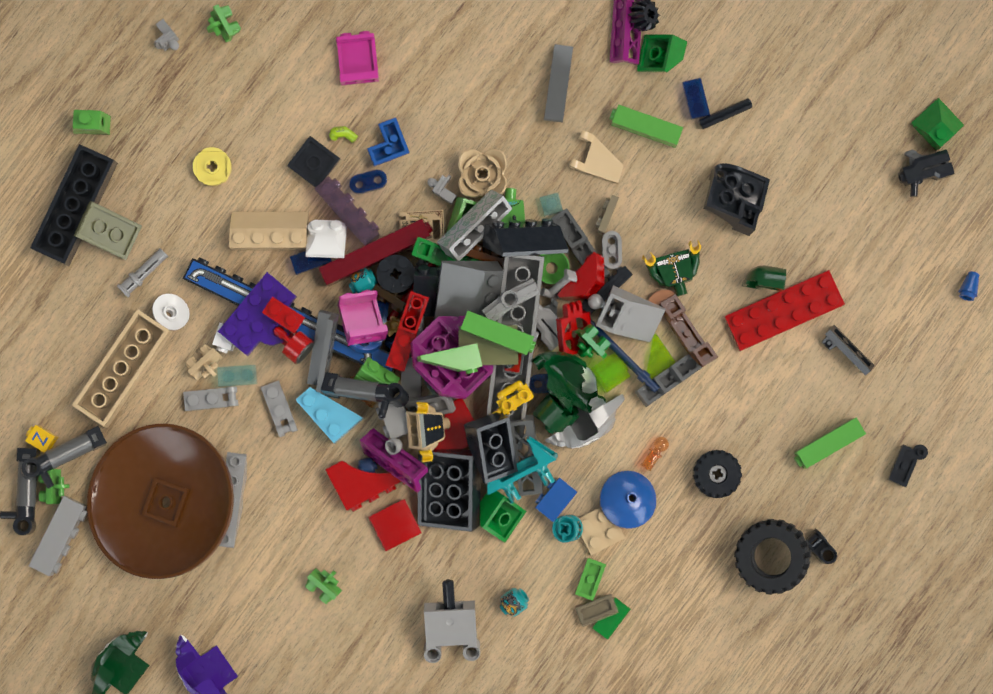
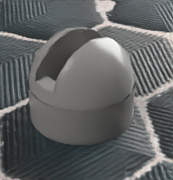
(393, 446)

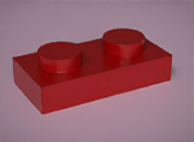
(283, 315)

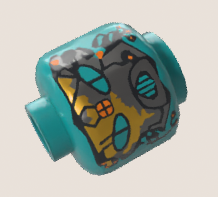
(362, 280)
(514, 602)

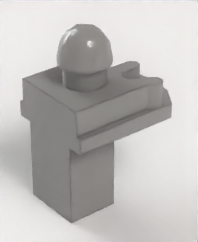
(168, 39)
(440, 190)

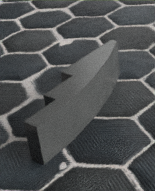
(558, 83)
(575, 237)
(668, 379)

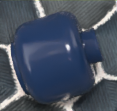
(367, 465)

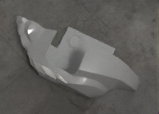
(588, 426)

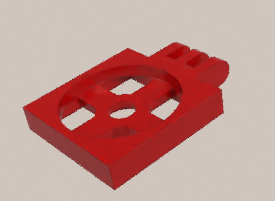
(570, 313)

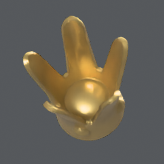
(393, 325)

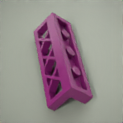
(620, 34)
(400, 465)

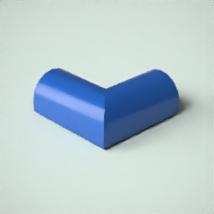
(392, 147)

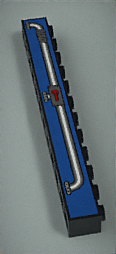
(235, 291)

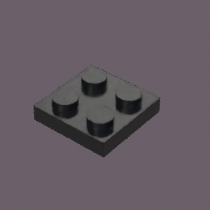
(313, 162)

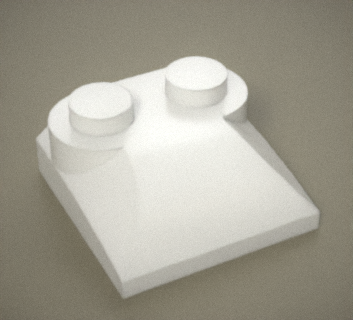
(326, 239)

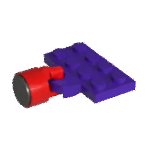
(250, 326)

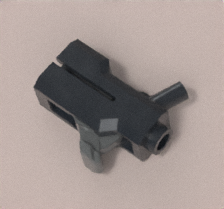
(925, 167)

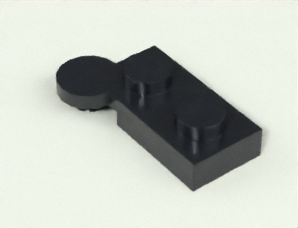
(905, 463)

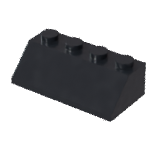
(524, 238)

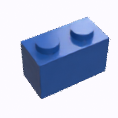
(555, 499)

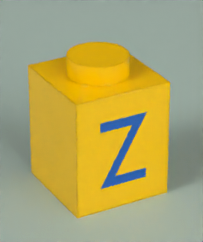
(41, 438)

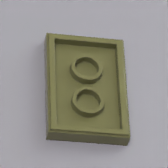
(108, 230)
(490, 352)

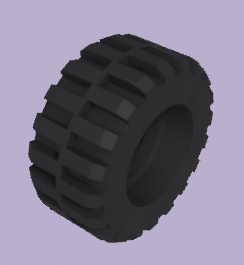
(754, 575)

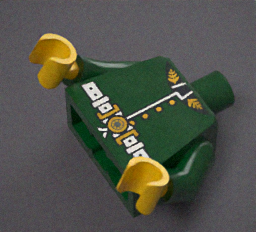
(675, 268)

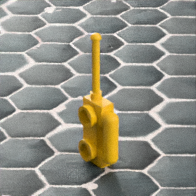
(506, 405)

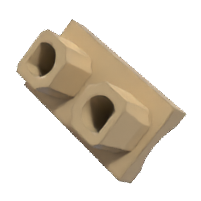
(206, 364)

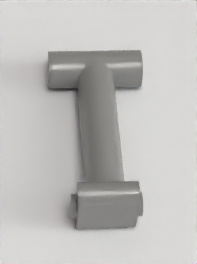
(553, 291)

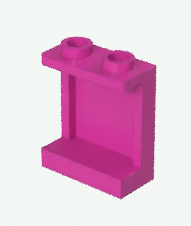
(357, 58)
(361, 317)

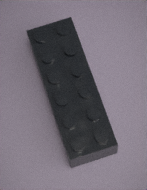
(83, 182)

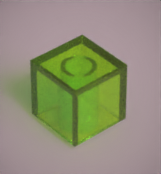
(610, 372)

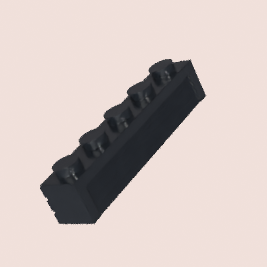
(617, 280)

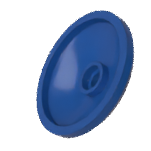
(616, 502)

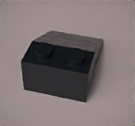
(492, 446)

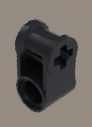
(820, 546)

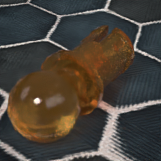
(661, 444)

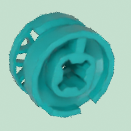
(567, 529)

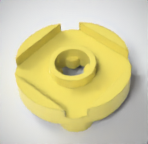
(205, 158)

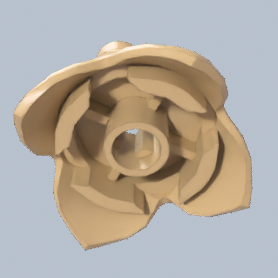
(472, 162)

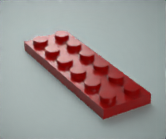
(784, 310)

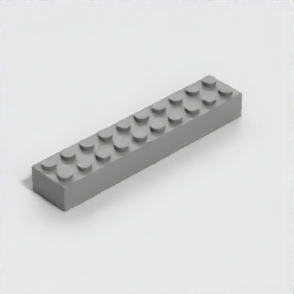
(524, 315)

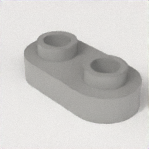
(612, 250)

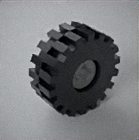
(705, 480)

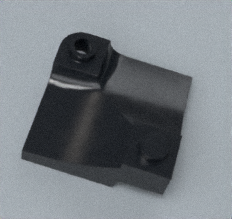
(736, 196)

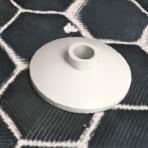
(175, 306)

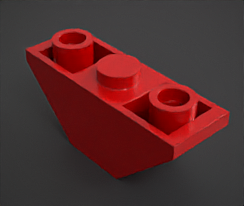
(589, 279)

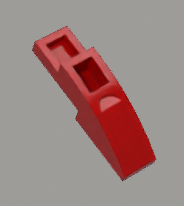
(407, 331)

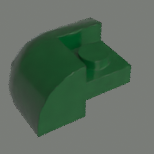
(765, 277)

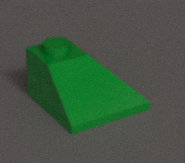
(661, 52)
(937, 124)
(499, 515)

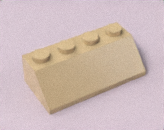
(268, 230)

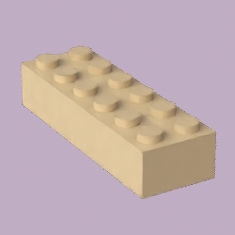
(122, 368)

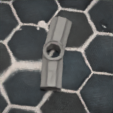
(500, 306)

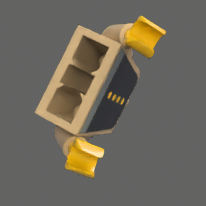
(426, 429)

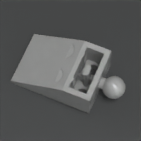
(628, 314)

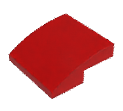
(395, 525)

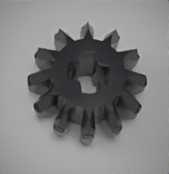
(644, 15)

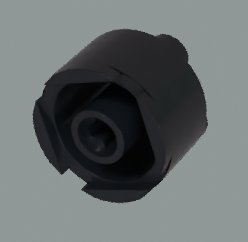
(386, 269)

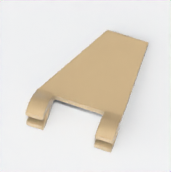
(599, 160)

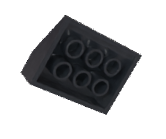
(450, 491)

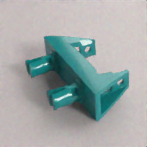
(533, 463)

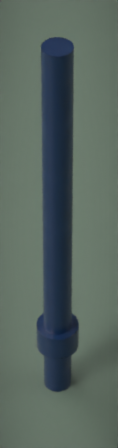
(643, 376)

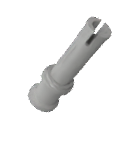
(135, 279)

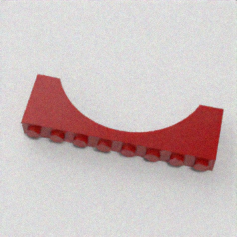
(359, 486)

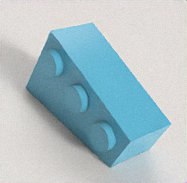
(328, 415)

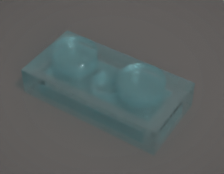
(237, 375)

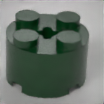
(554, 415)

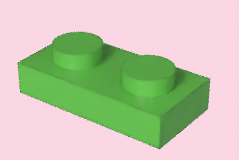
(590, 579)

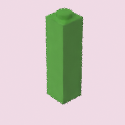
(646, 125)
(498, 333)
(829, 443)

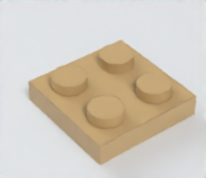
(599, 531)

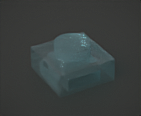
(551, 204)

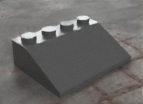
(467, 287)

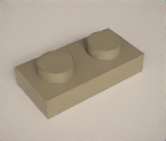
(609, 206)

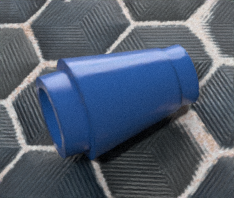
(969, 288)

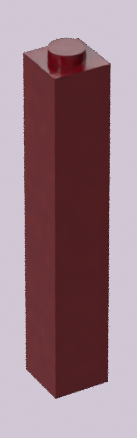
(375, 252)

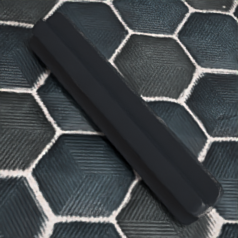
(725, 113)

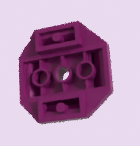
(441, 336)

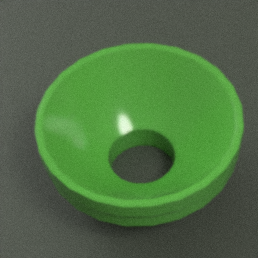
(562, 264)

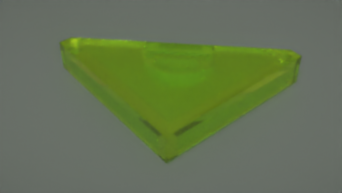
(659, 358)

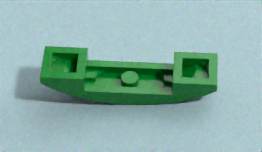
(433, 253)

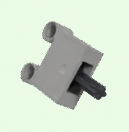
(450, 625)

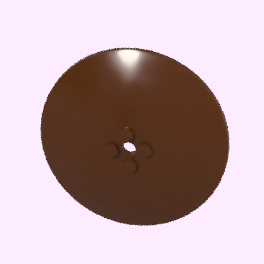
(129, 495)

